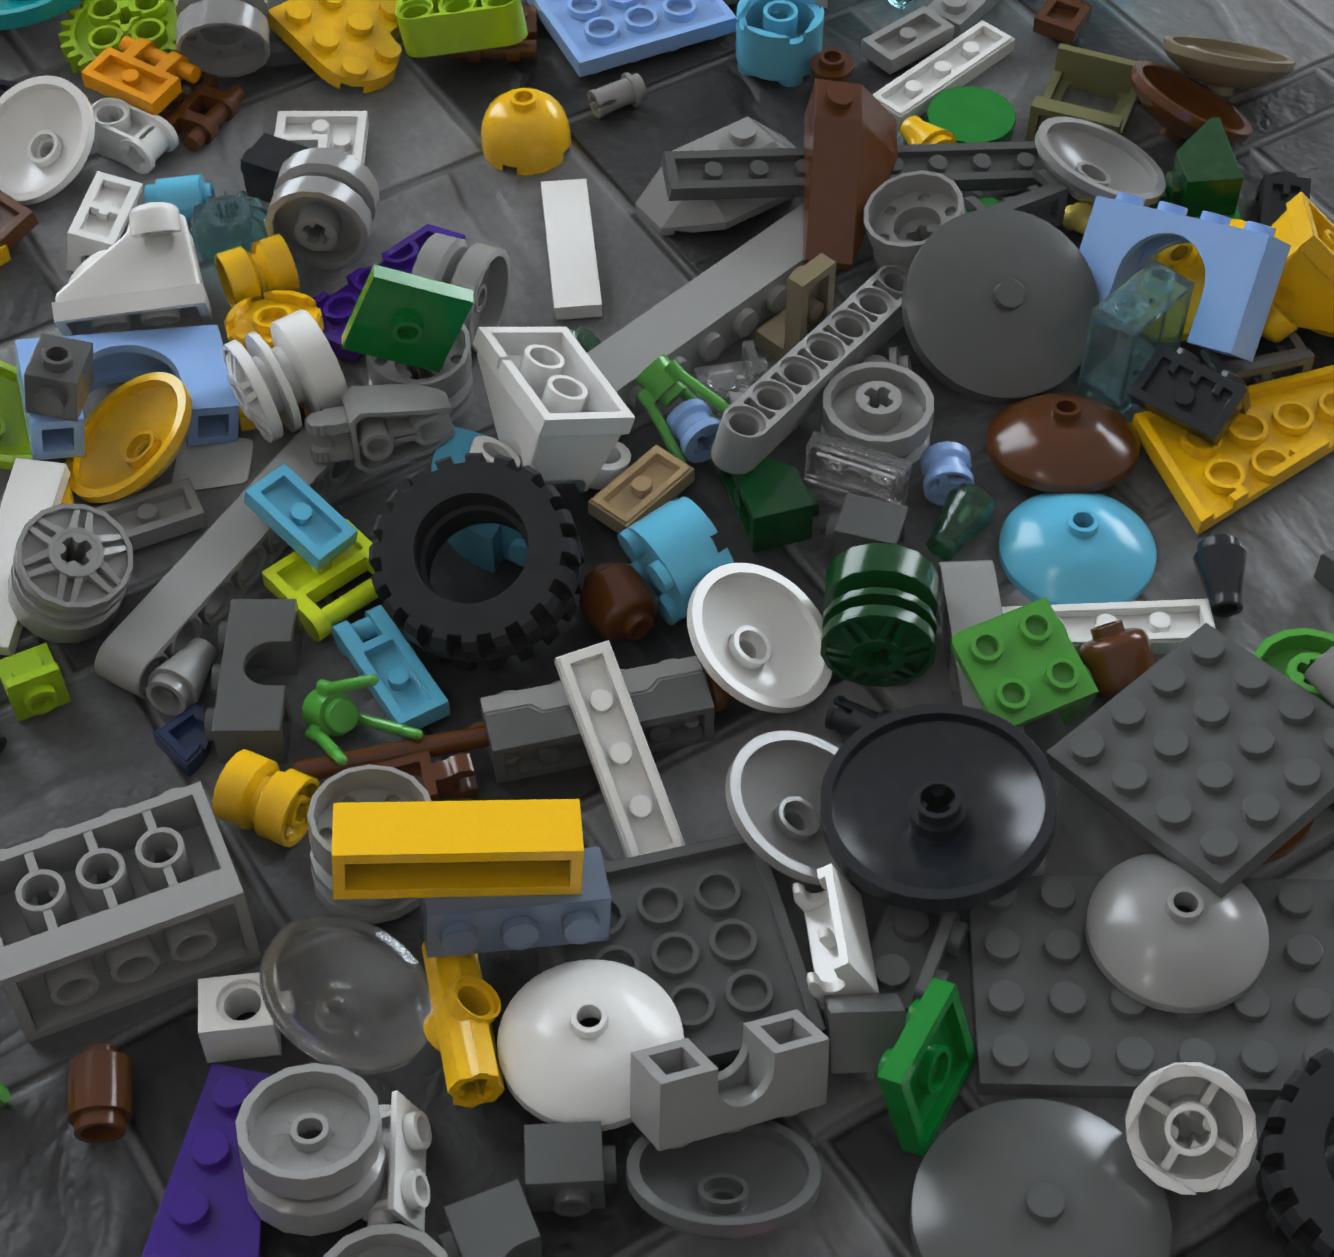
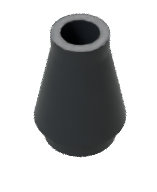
(1222, 571)

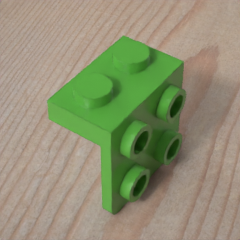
(1025, 666)

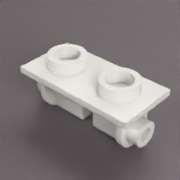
(405, 1143)

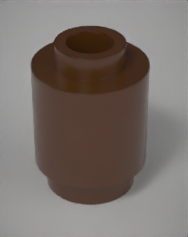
(100, 1093)

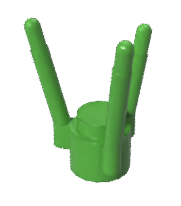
(666, 382)
(335, 713)

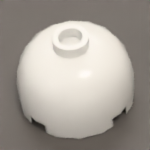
(1191, 1128)

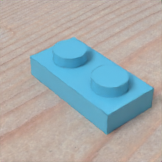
(300, 516)

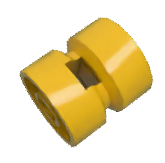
(256, 272)
(261, 796)

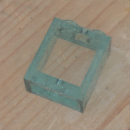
(1129, 328)

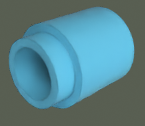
(181, 191)

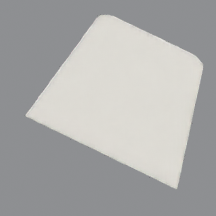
(214, 464)

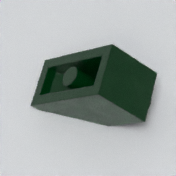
(1205, 173)
(772, 504)

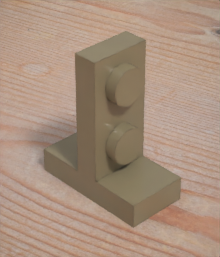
(807, 305)

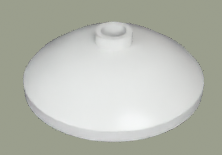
(43, 137)
(758, 637)
(576, 1070)

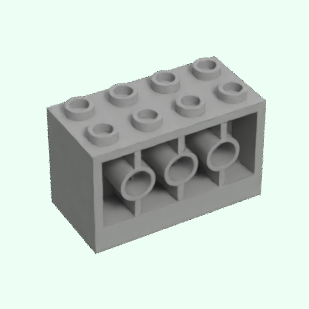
(119, 911)

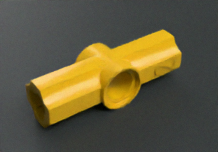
(463, 1028)

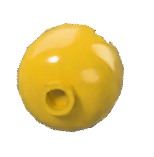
(525, 132)

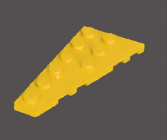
(1275, 439)

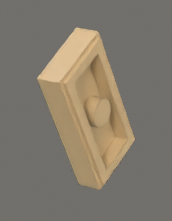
(641, 489)

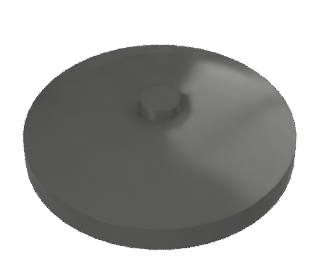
(999, 305)
(1036, 1185)

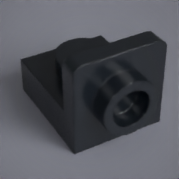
(1276, 191)

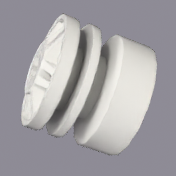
(277, 379)

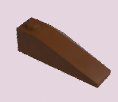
(846, 158)

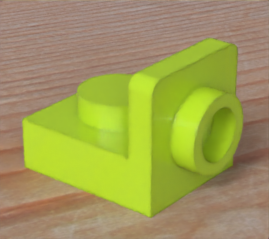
(33, 682)

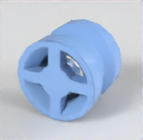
(693, 429)
(945, 468)

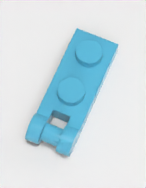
(404, 684)

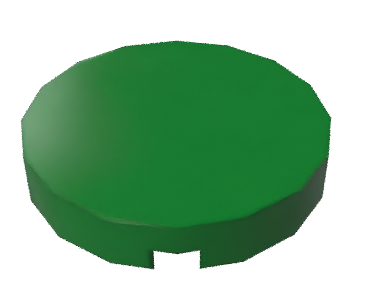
(973, 114)

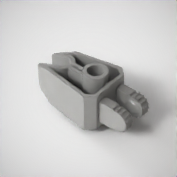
(381, 426)

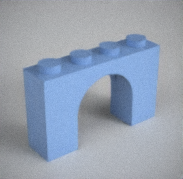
(1238, 264)
(185, 352)

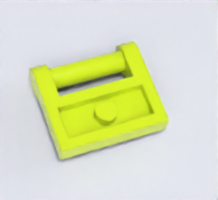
(298, 580)

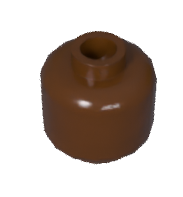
(618, 602)
(1116, 657)

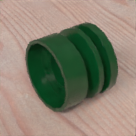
(880, 615)

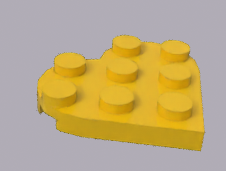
(342, 39)

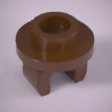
(832, 65)

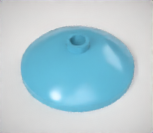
(1077, 549)

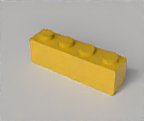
(457, 849)

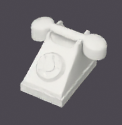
(139, 282)
(551, 407)

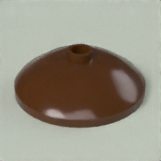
(1183, 103)
(1063, 443)

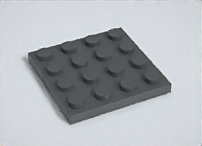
(1207, 758)
(710, 934)

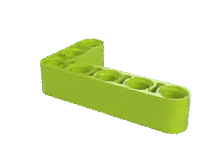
(459, 25)

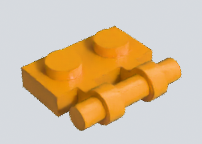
(140, 74)

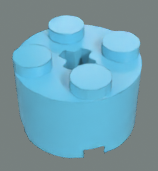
(778, 38)
(673, 553)

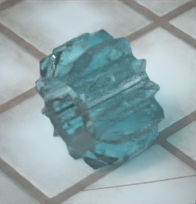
(227, 223)

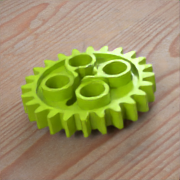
(106, 22)

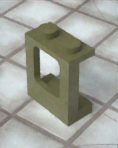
(1090, 73)

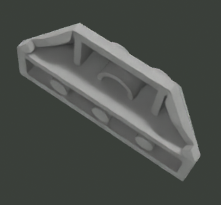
(716, 214)

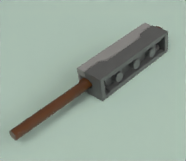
(538, 735)

